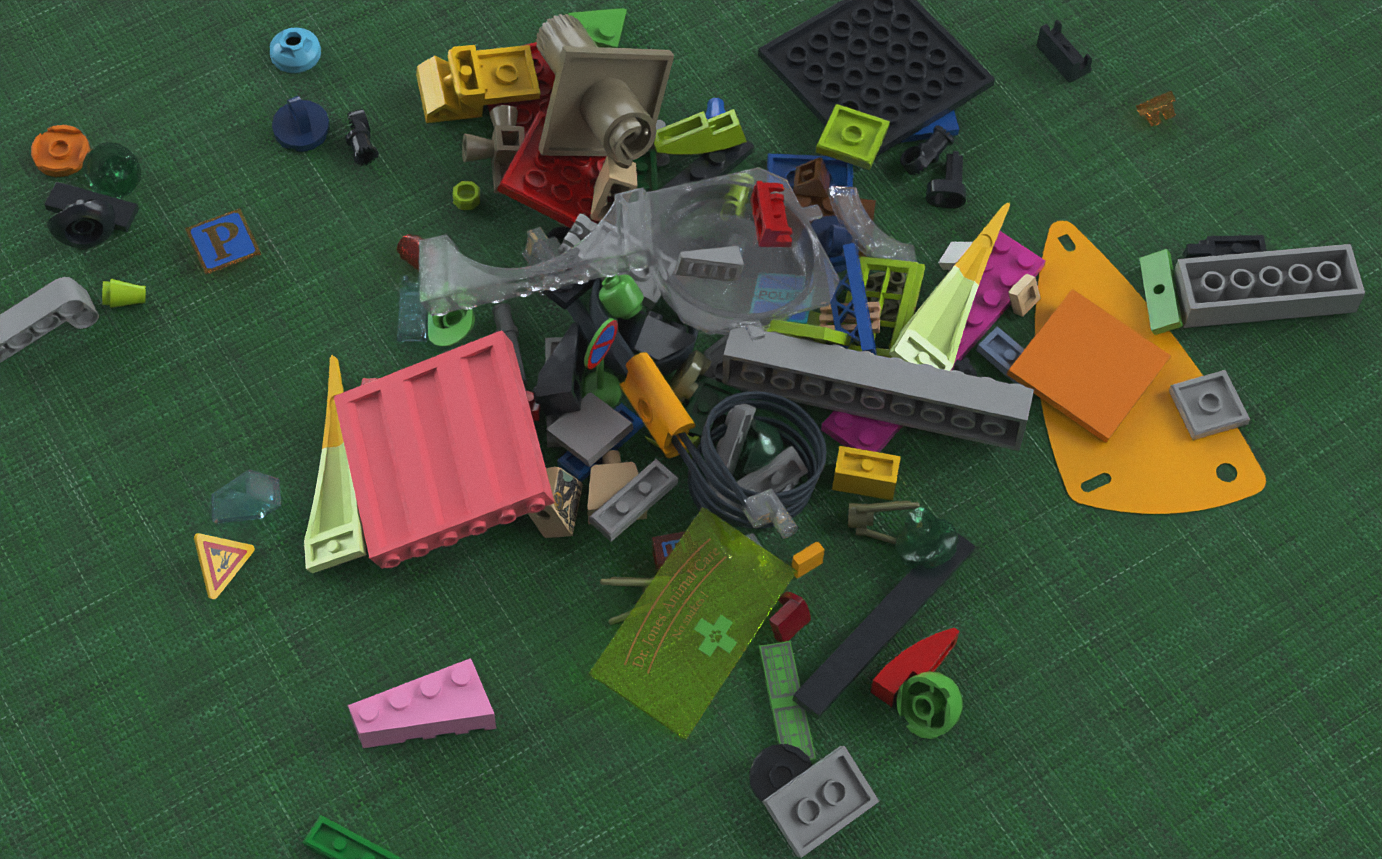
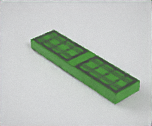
(781, 684)

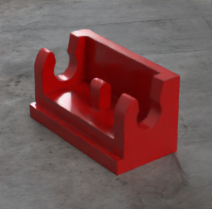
(770, 215)

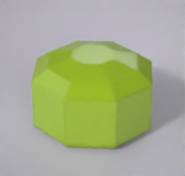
(466, 195)

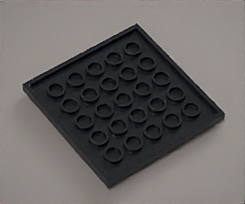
(878, 61)

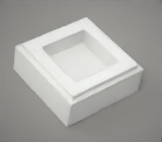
(953, 254)

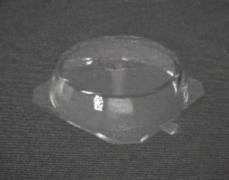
(773, 279)

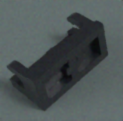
(1062, 53)

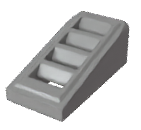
(713, 263)

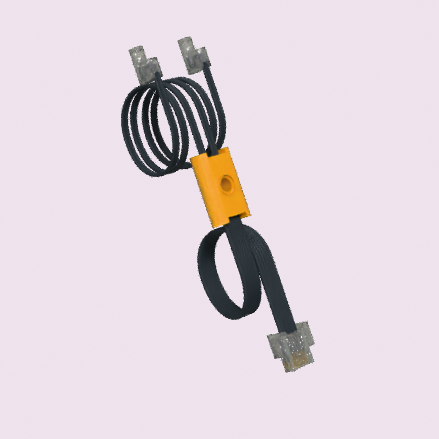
(670, 422)

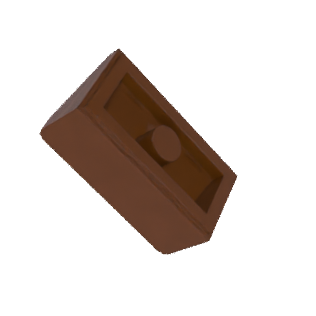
(812, 179)

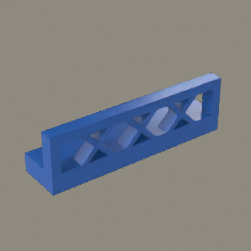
(858, 301)

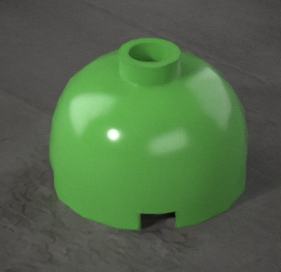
(930, 704)

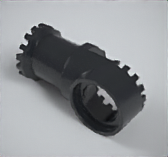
(360, 138)
(927, 151)

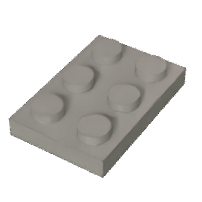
(820, 801)

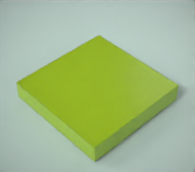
(852, 136)
(812, 332)

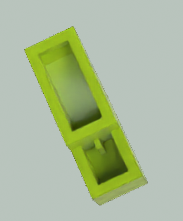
(700, 135)

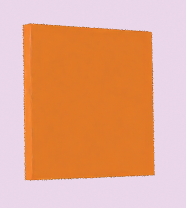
(1088, 365)

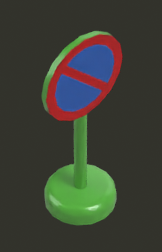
(600, 382)

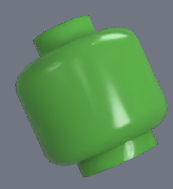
(621, 296)

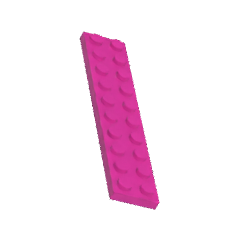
(1004, 268)

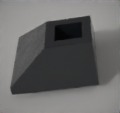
(652, 335)

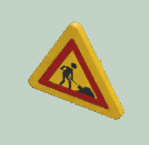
(220, 561)

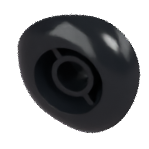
(83, 223)

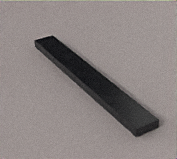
(876, 632)

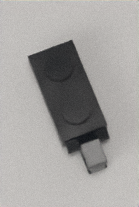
(1225, 246)

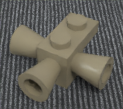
(502, 145)

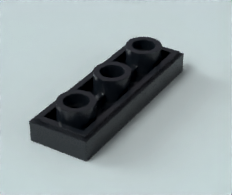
(66, 194)

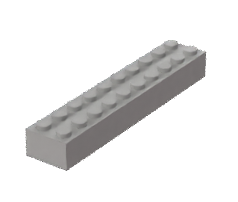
(878, 387)

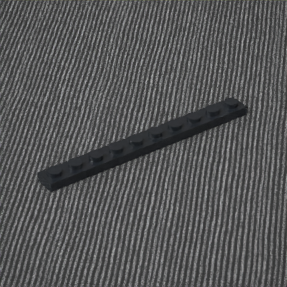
(705, 167)

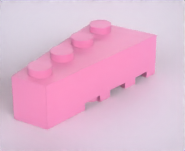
(425, 707)

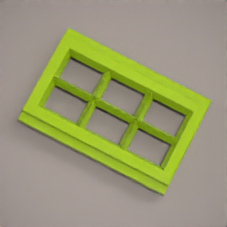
(908, 298)

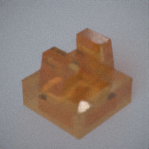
(1159, 103)

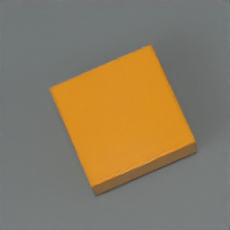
(808, 559)

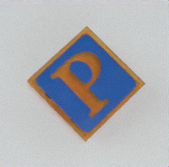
(222, 241)

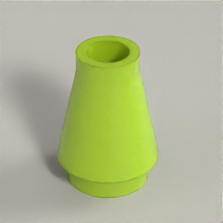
(121, 293)

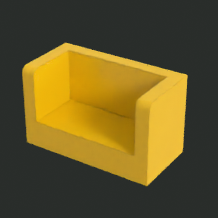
(866, 472)

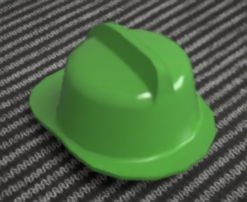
(451, 327)

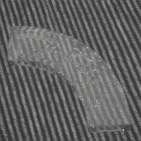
(864, 231)

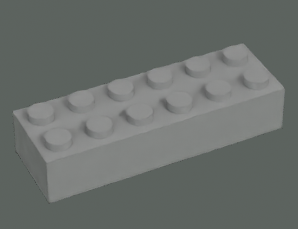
(1268, 285)

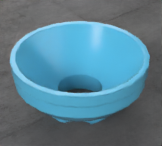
(298, 57)

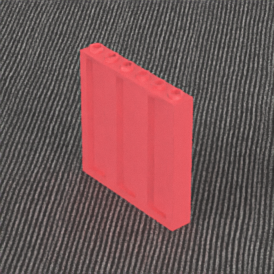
(442, 450)

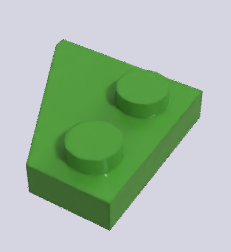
(603, 25)

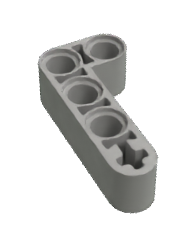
(43, 312)

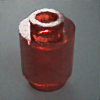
(409, 250)

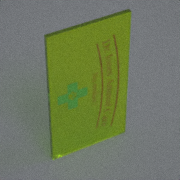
(693, 623)

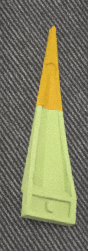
(938, 324)
(334, 522)

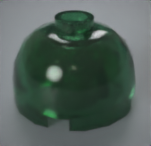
(759, 449)

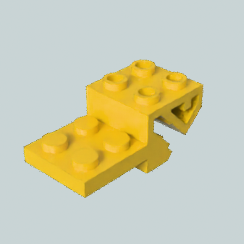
(475, 79)

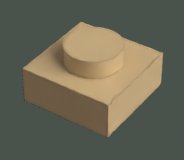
(1024, 294)

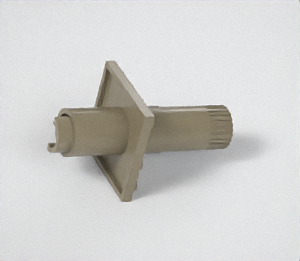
(600, 95)

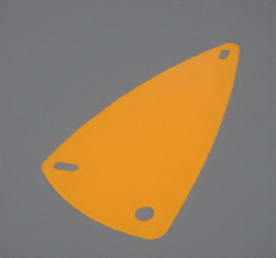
(1151, 452)

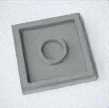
(1209, 404)
(591, 430)

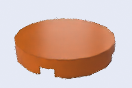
(60, 150)

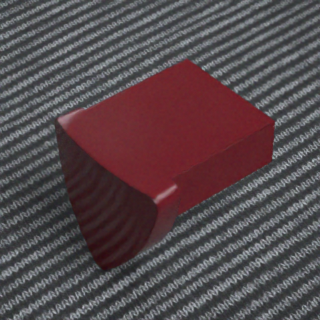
(790, 617)

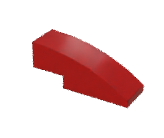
(918, 658)

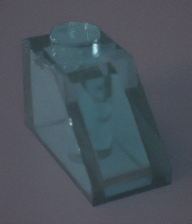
(246, 498)

